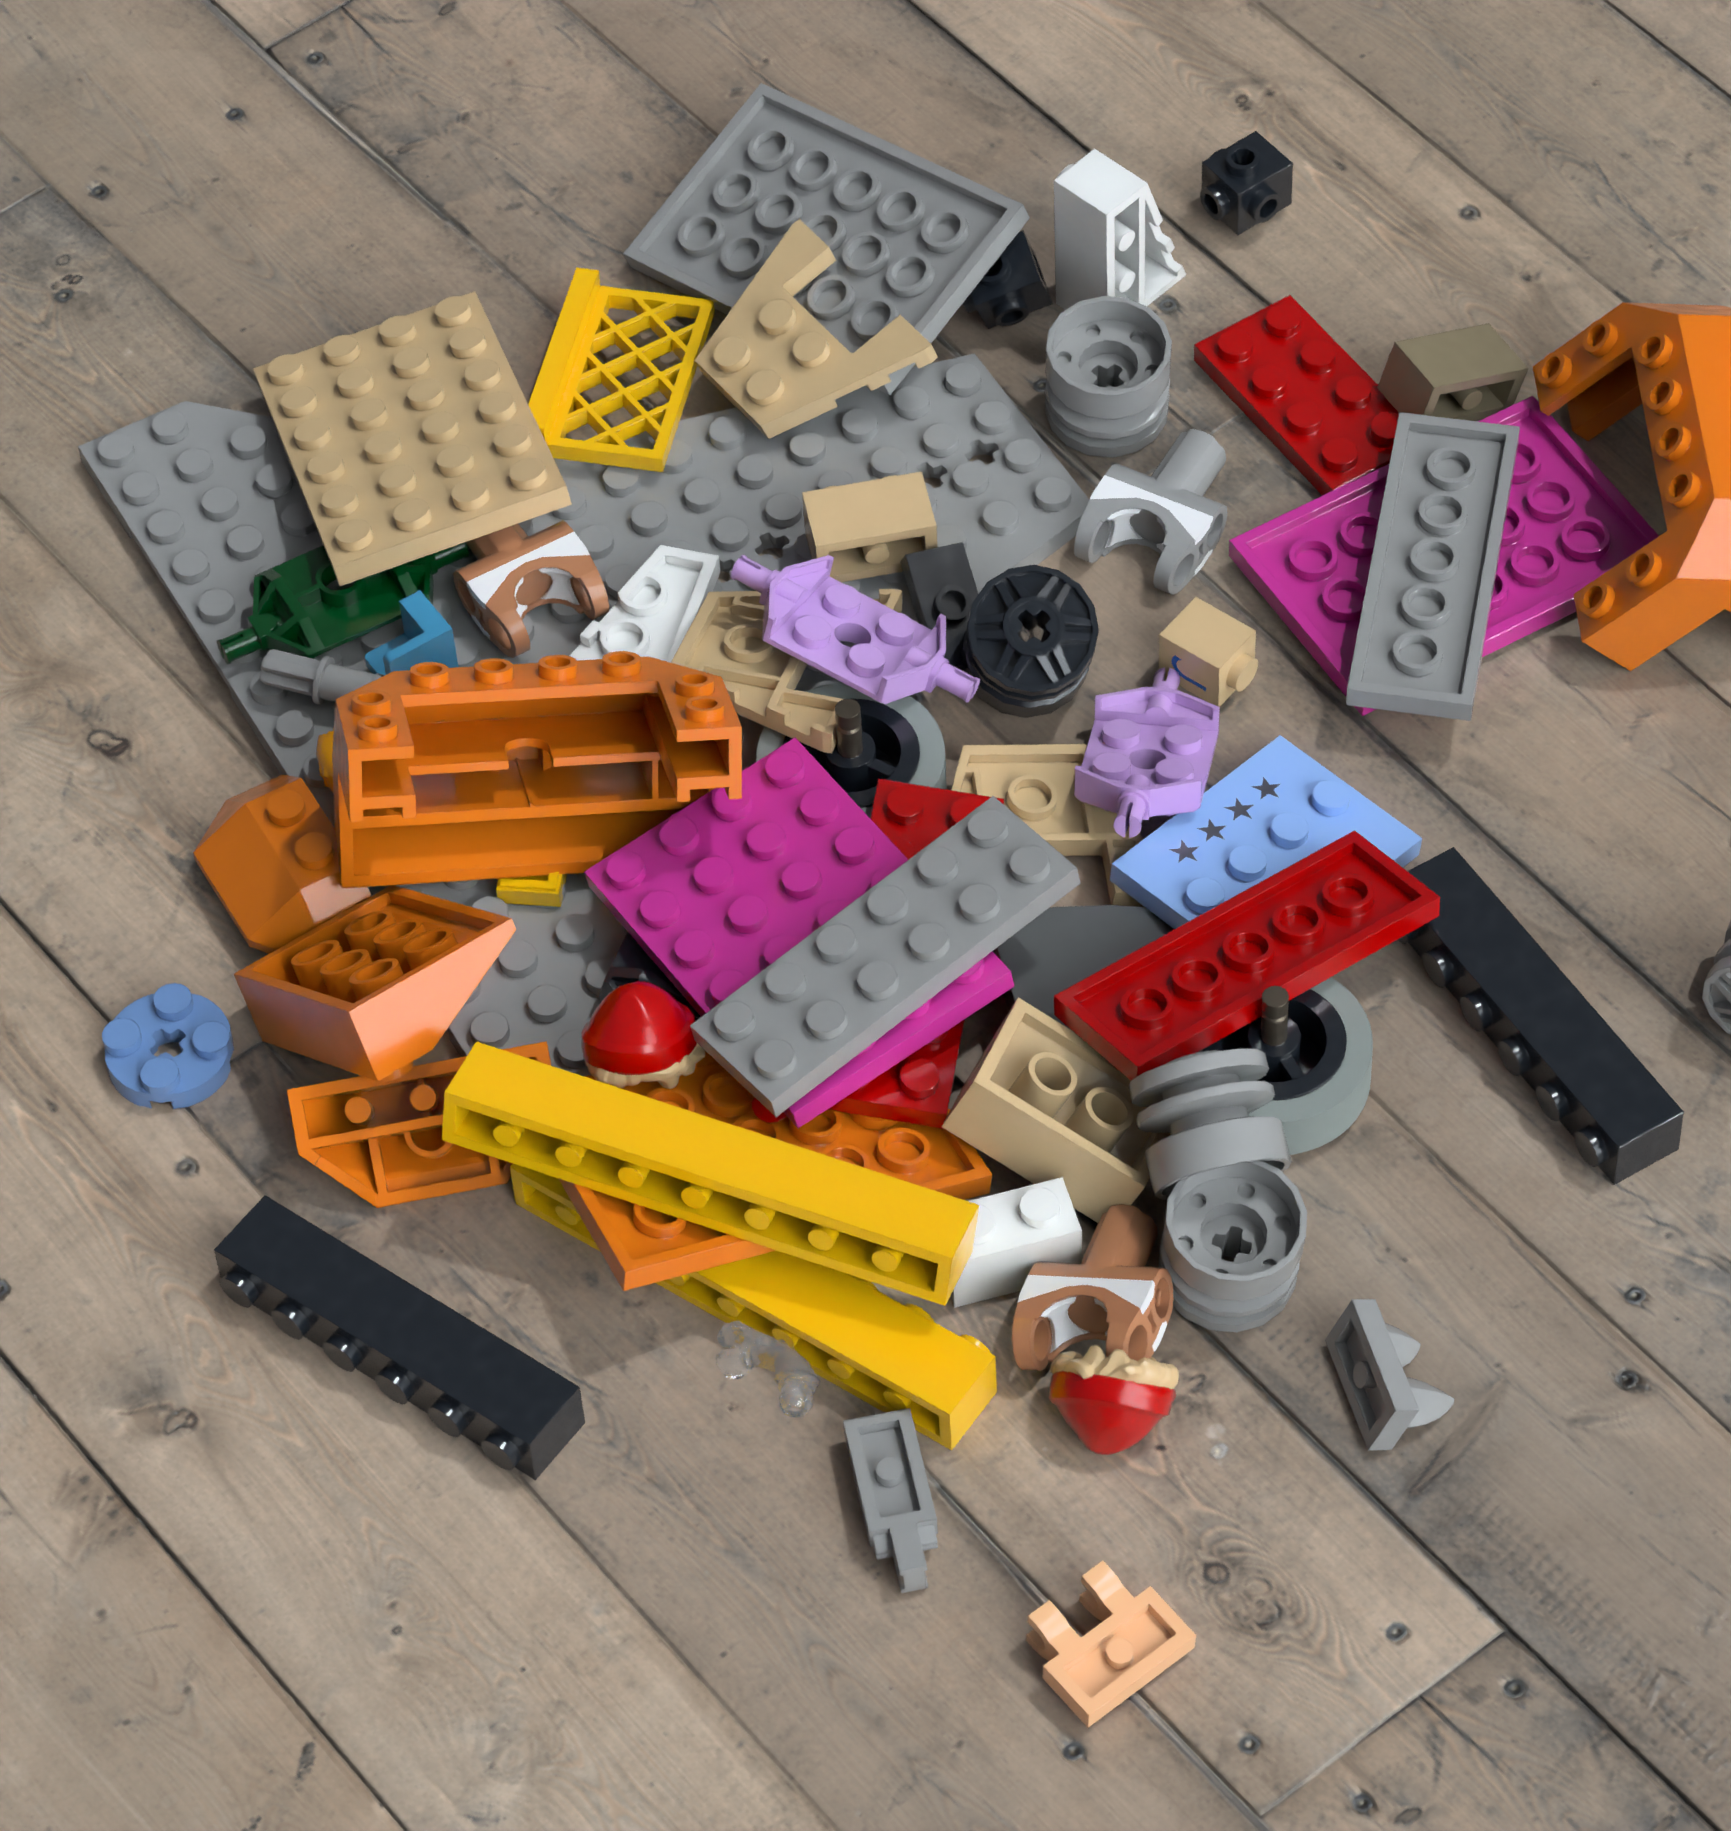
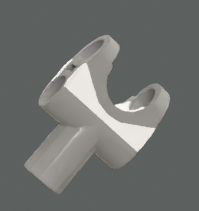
(1159, 511)

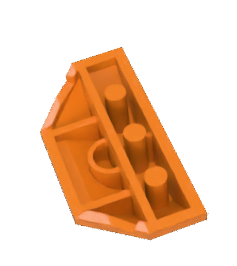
(275, 863)
(388, 1134)

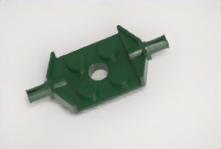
(307, 619)

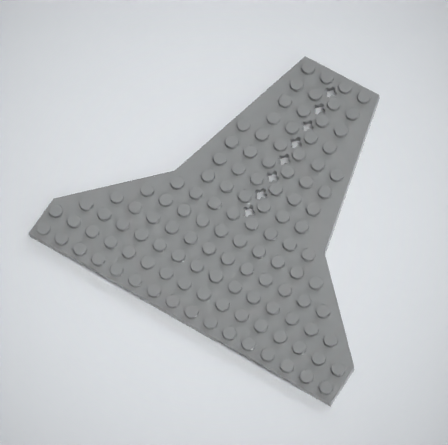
(220, 503)

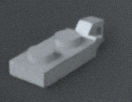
(893, 1492)

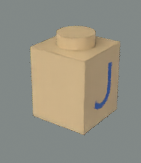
(1209, 652)

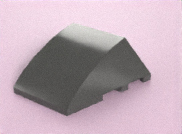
(1070, 946)

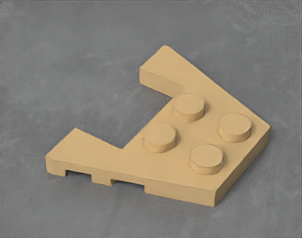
(784, 362)
(758, 676)
(1040, 791)

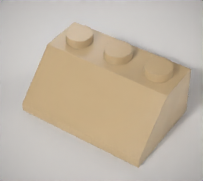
(1054, 1112)

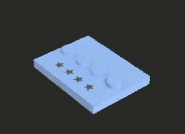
(1250, 828)

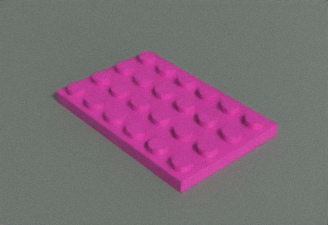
(1557, 537)
(752, 877)

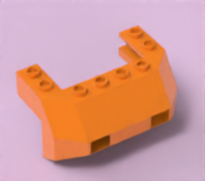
(1680, 370)
(522, 765)

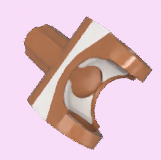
(526, 572)
(1101, 1298)

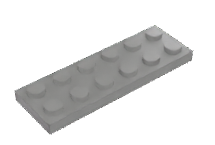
(1433, 567)
(884, 955)

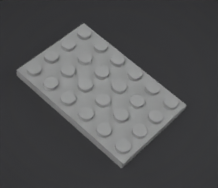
(898, 225)

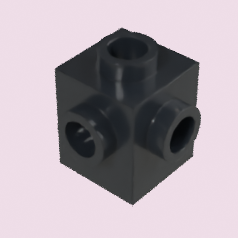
(1246, 183)
(1010, 287)

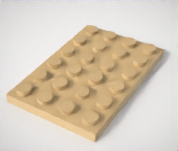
(410, 438)

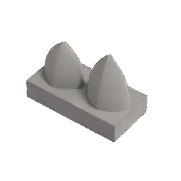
(1371, 1365)

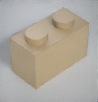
(869, 525)

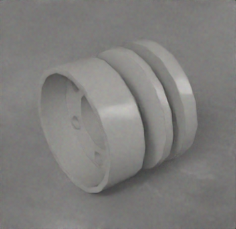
(1107, 376)
(1206, 1110)
(1241, 1214)

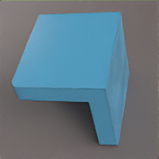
(425, 639)

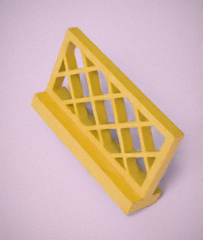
(587, 329)

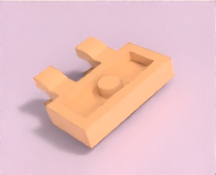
(1118, 1655)

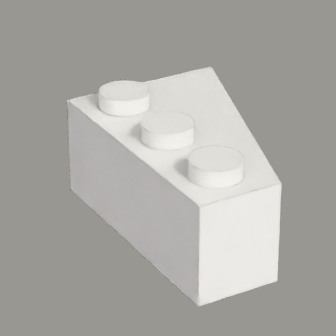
(1109, 235)

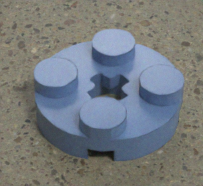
(164, 1018)

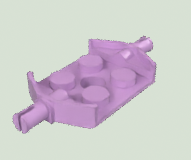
(813, 612)
(1148, 753)

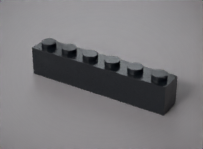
(1542, 1024)
(399, 1338)

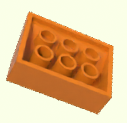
(374, 981)

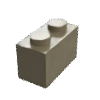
(1453, 374)

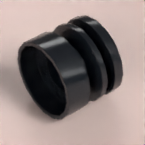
(1033, 674)

